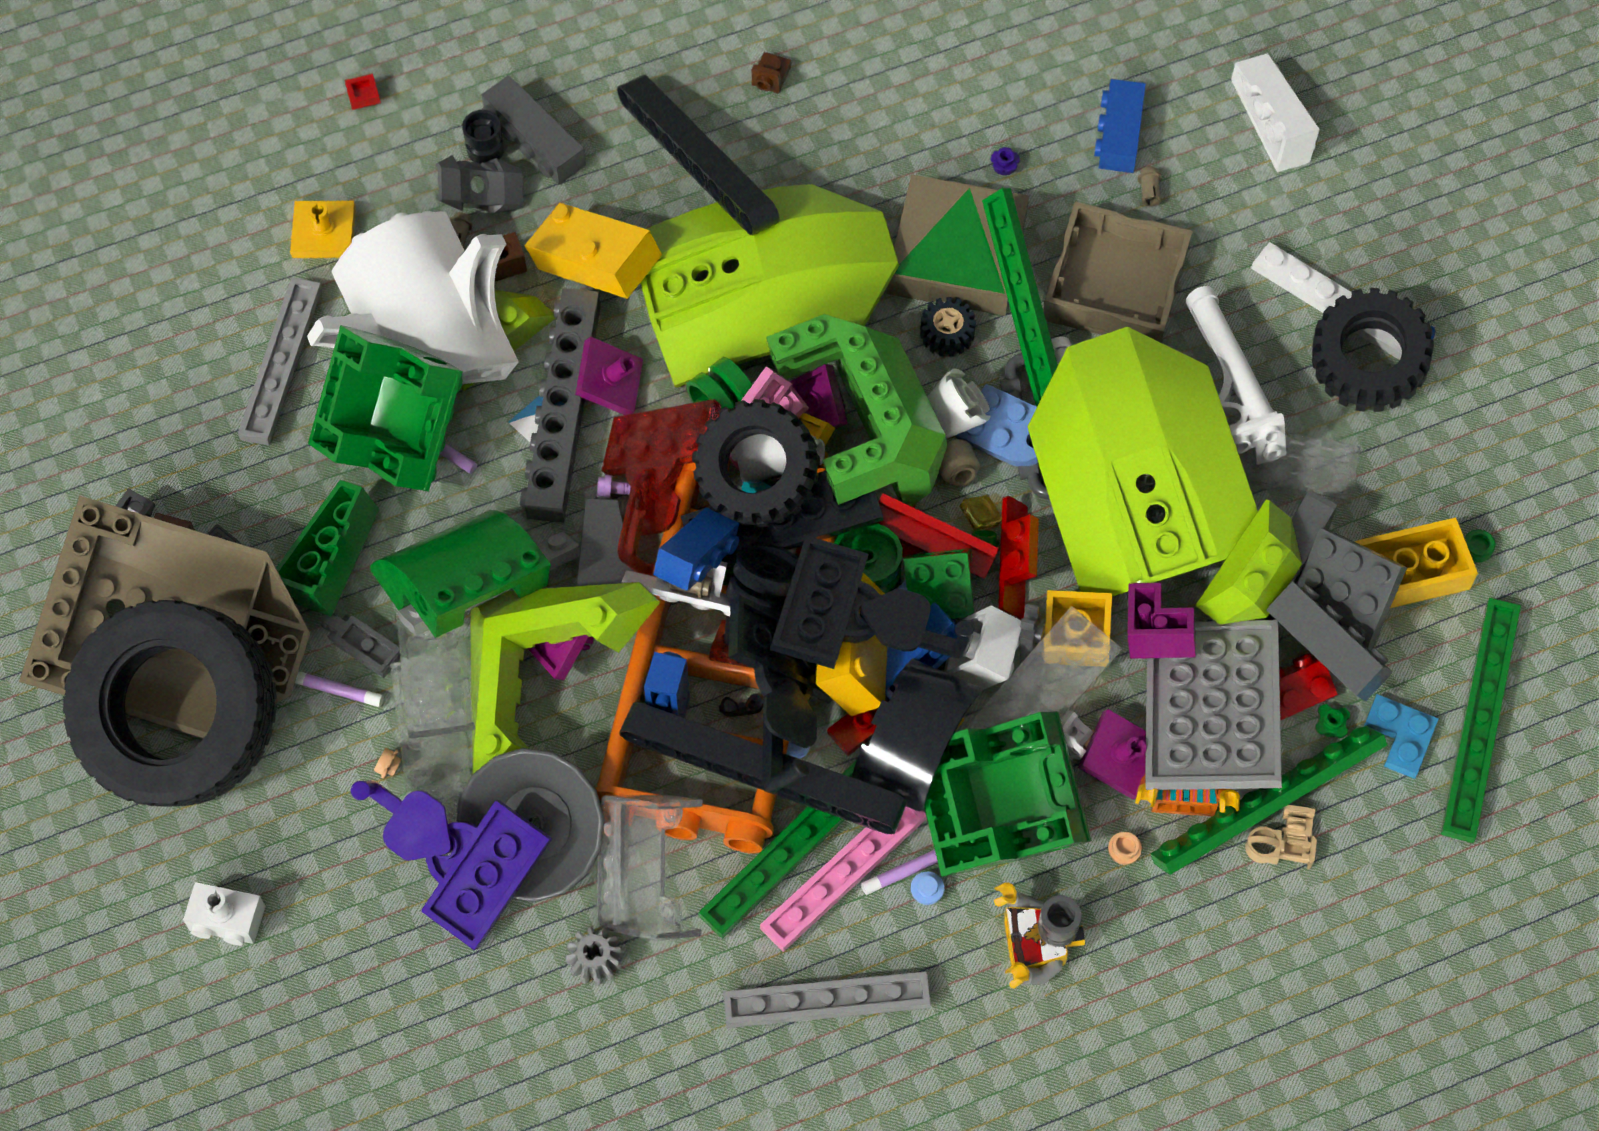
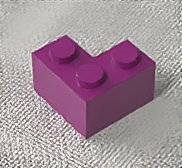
(1155, 629)

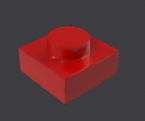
(362, 91)

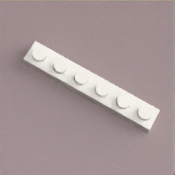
(1314, 289)

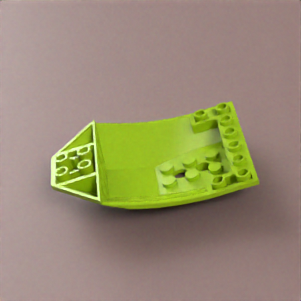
(816, 261)
(1126, 412)

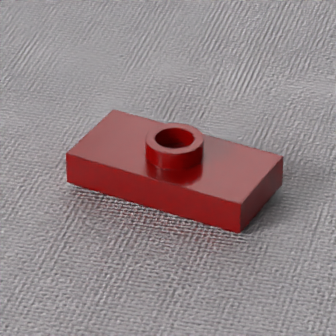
(853, 731)

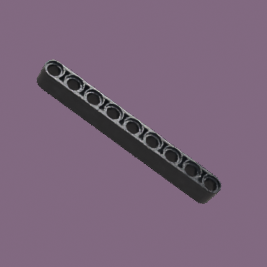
(698, 155)
(742, 762)

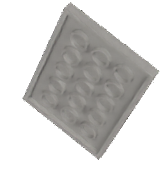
(1217, 712)

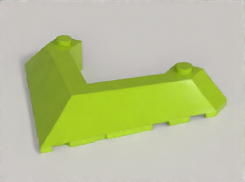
(551, 615)

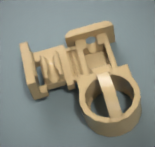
(1293, 845)

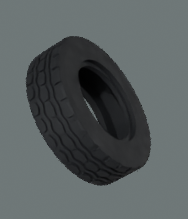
(98, 694)

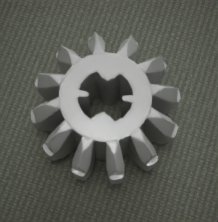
(589, 946)

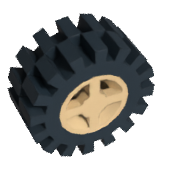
(952, 316)

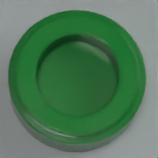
(1480, 544)

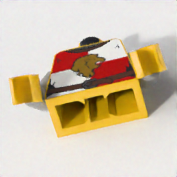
(1030, 957)

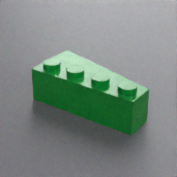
(328, 548)

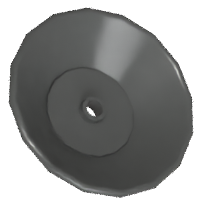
(555, 793)

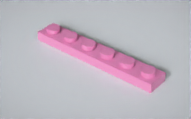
(836, 880)

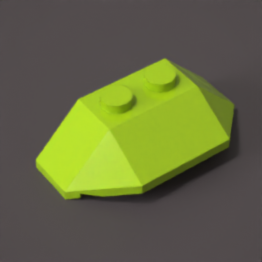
(520, 317)
(1254, 570)

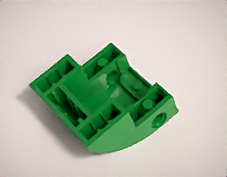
(385, 408)
(462, 569)
(1005, 796)

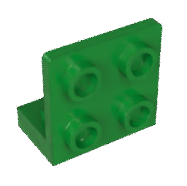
(942, 579)

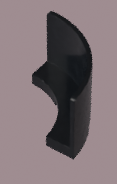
(914, 731)

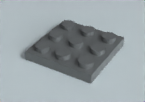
(1353, 582)

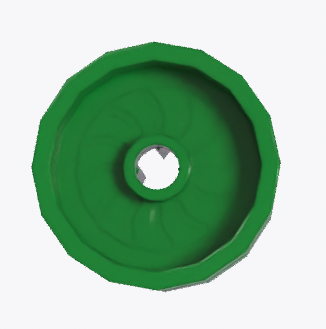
(723, 383)
(884, 553)

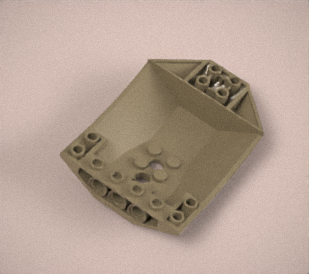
(145, 559)

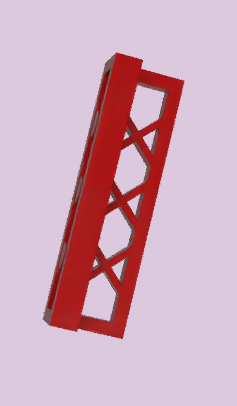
(933, 534)

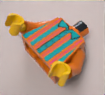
(1188, 801)

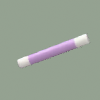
(339, 689)
(899, 872)

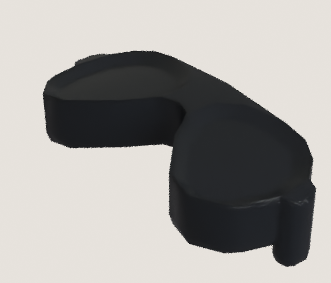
(731, 708)

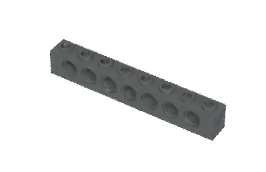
(552, 502)

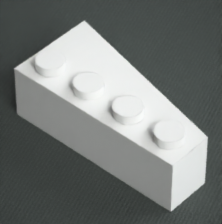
(1275, 112)

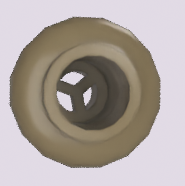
(959, 463)

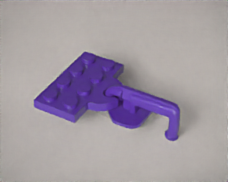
(485, 859)

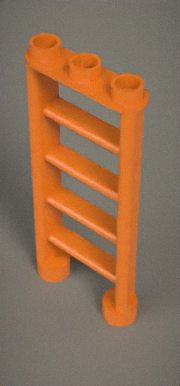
(742, 829)

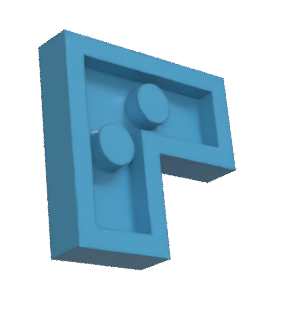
(1410, 731)

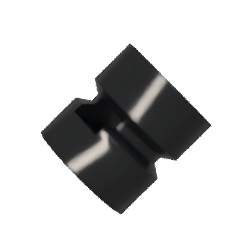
(483, 136)

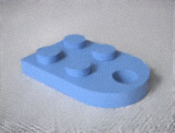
(1007, 431)

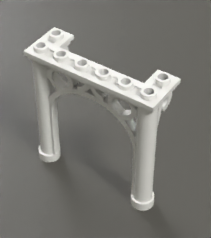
(1258, 423)

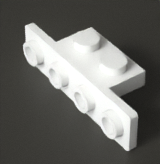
(662, 588)

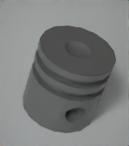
(1059, 920)

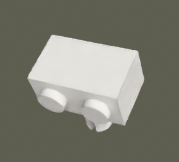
(224, 914)

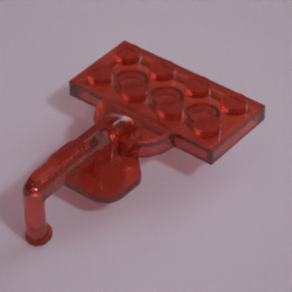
(652, 454)

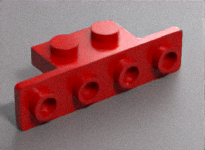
(1017, 555)
(1304, 685)

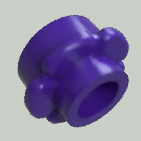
(1005, 167)

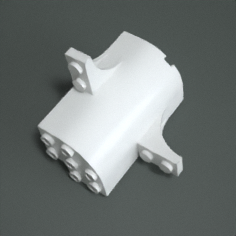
(426, 292)

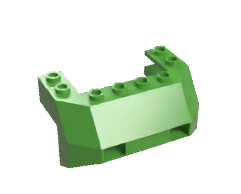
(890, 401)

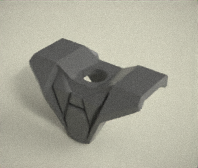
(501, 185)

